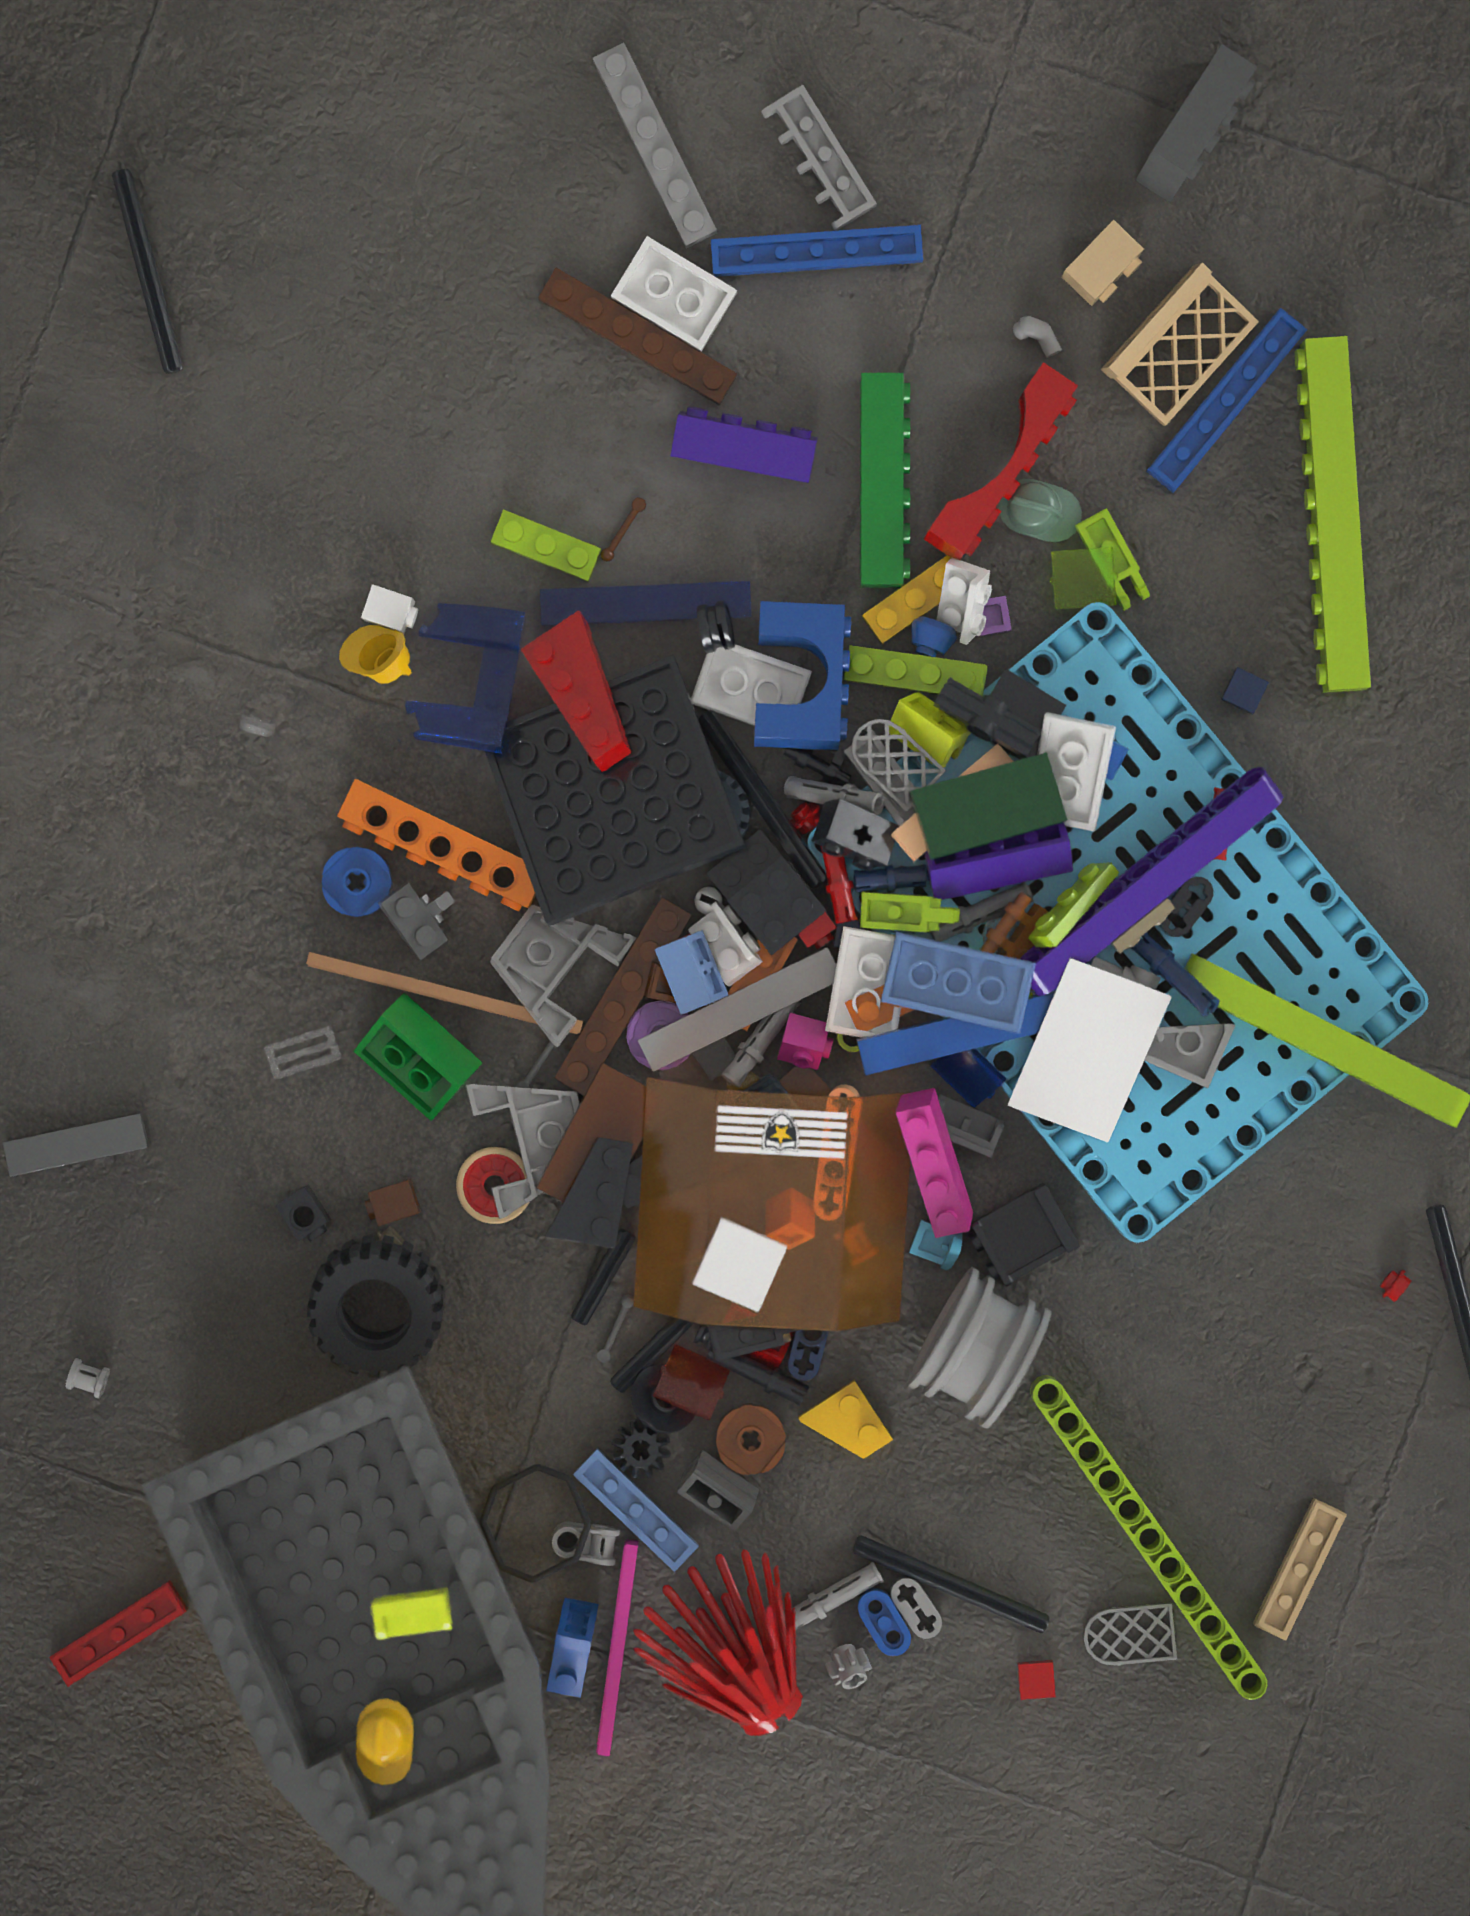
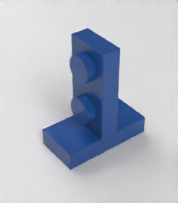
(572, 1647)

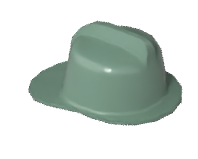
(1041, 511)

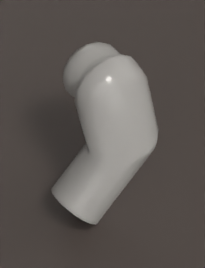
(1039, 330)

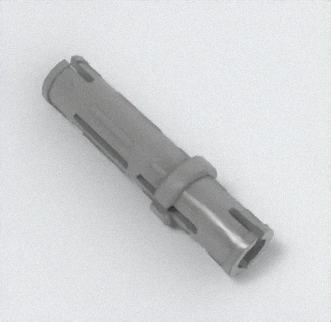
(822, 792)
(756, 1045)
(835, 1595)

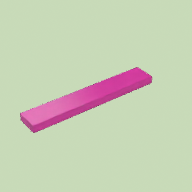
(617, 1647)

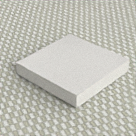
(739, 1264)

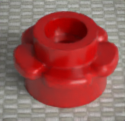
(1395, 1285)

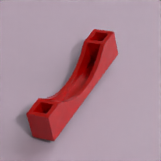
(963, 518)

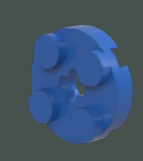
(336, 881)

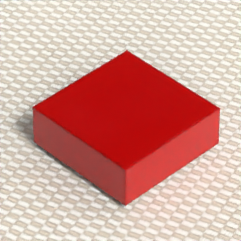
(1036, 1679)

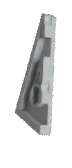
(1190, 1050)

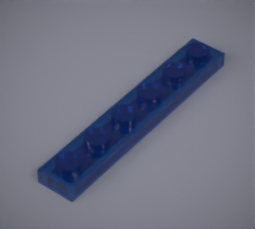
(643, 602)

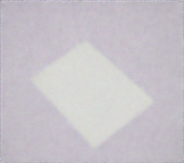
(1089, 1050)

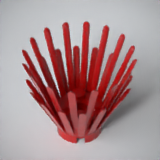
(754, 1685)

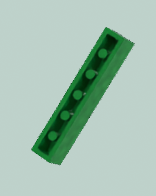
(882, 480)

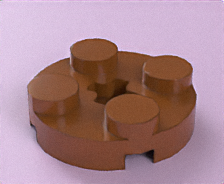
(754, 1459)

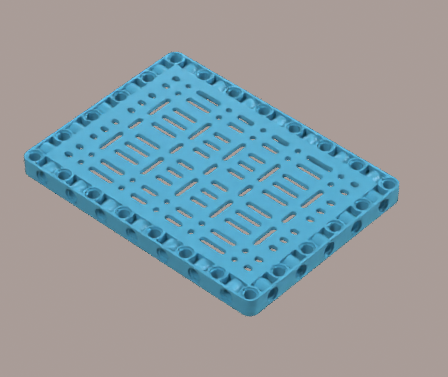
(1287, 871)

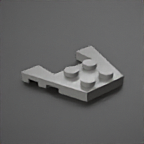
(540, 956)
(539, 1124)

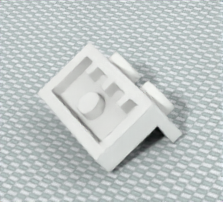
(963, 598)
(731, 949)

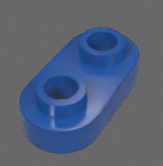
(883, 1621)

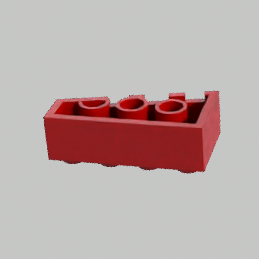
(576, 682)

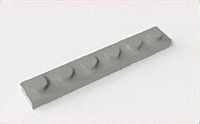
(654, 145)

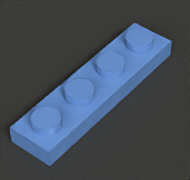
(636, 1509)

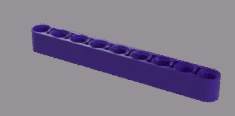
(1158, 875)

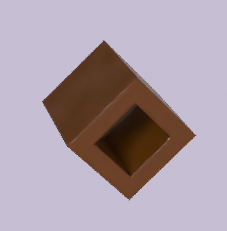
(392, 1202)

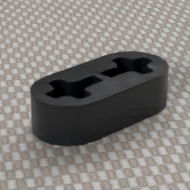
(1194, 911)

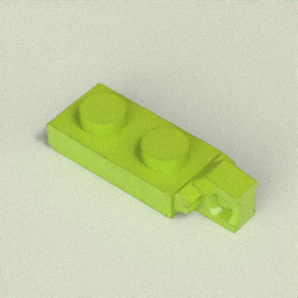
(905, 912)

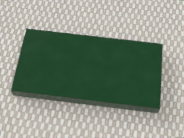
(988, 806)

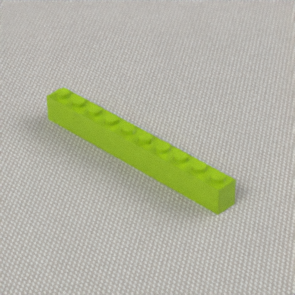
(1334, 514)

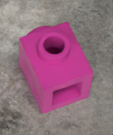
(805, 1042)

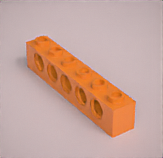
(364, 798)

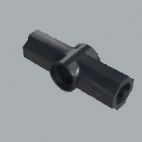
(987, 718)

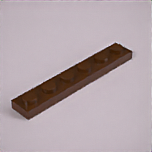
(637, 336)
(621, 997)

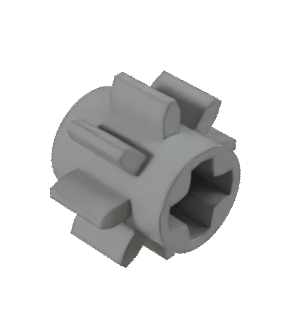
(848, 1666)

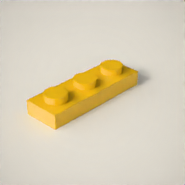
(907, 603)

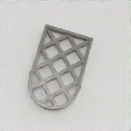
(904, 754)
(1121, 1635)

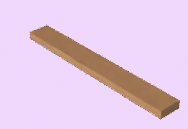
(424, 988)

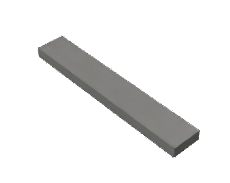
(739, 1009)

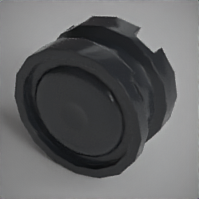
(715, 626)

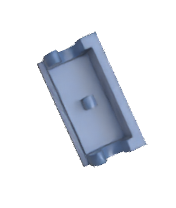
(691, 972)

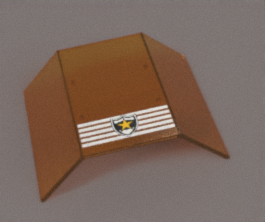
(791, 1167)

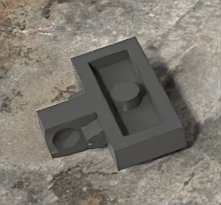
(417, 918)

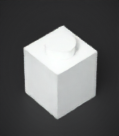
(389, 609)

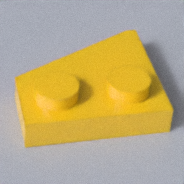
(848, 1421)

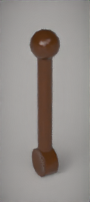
(638, 506)

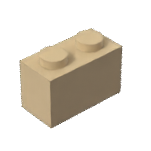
(1103, 263)

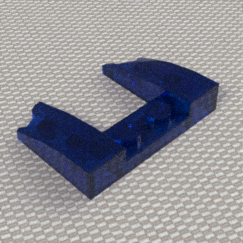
(485, 724)

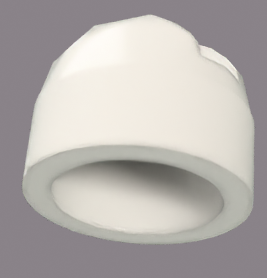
(711, 892)

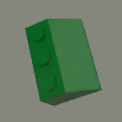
(417, 1056)

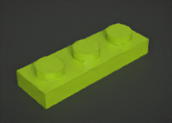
(546, 545)
(1073, 904)

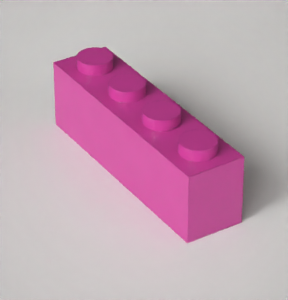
(934, 1162)

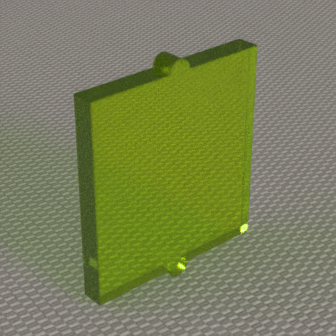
(1083, 577)

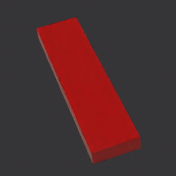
(118, 1633)

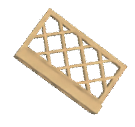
(1156, 325)

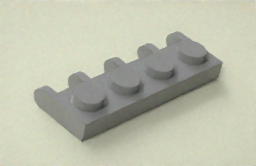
(822, 155)

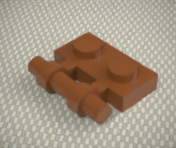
(1019, 941)

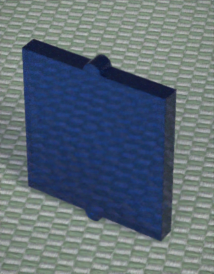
(969, 1075)

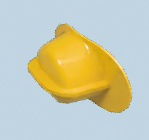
(376, 654)
(384, 1741)

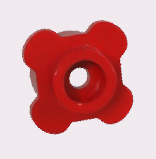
(804, 817)

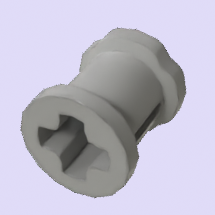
(87, 1378)

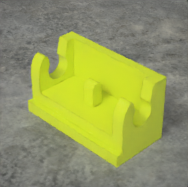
(930, 728)
(411, 1613)

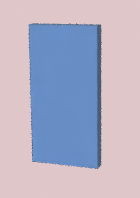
(958, 982)

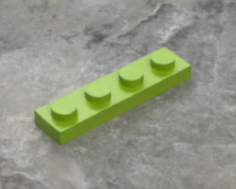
(912, 671)

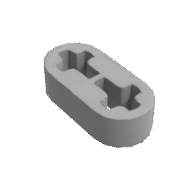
(909, 1612)

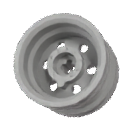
(979, 1348)

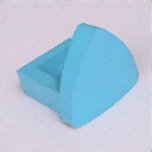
(939, 1250)

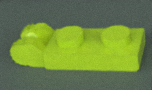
(1102, 532)

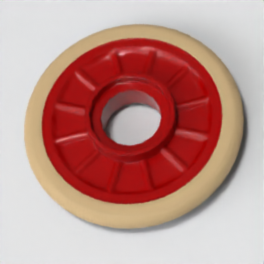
(472, 1178)

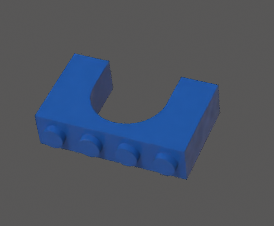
(822, 632)

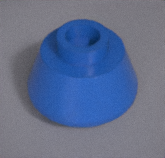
(932, 636)

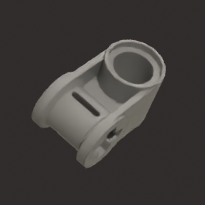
(591, 1551)

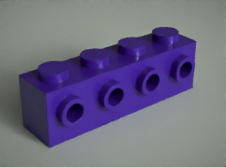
(744, 445)
(999, 864)

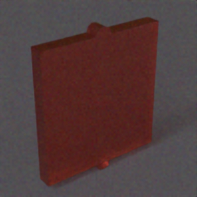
(691, 1382)

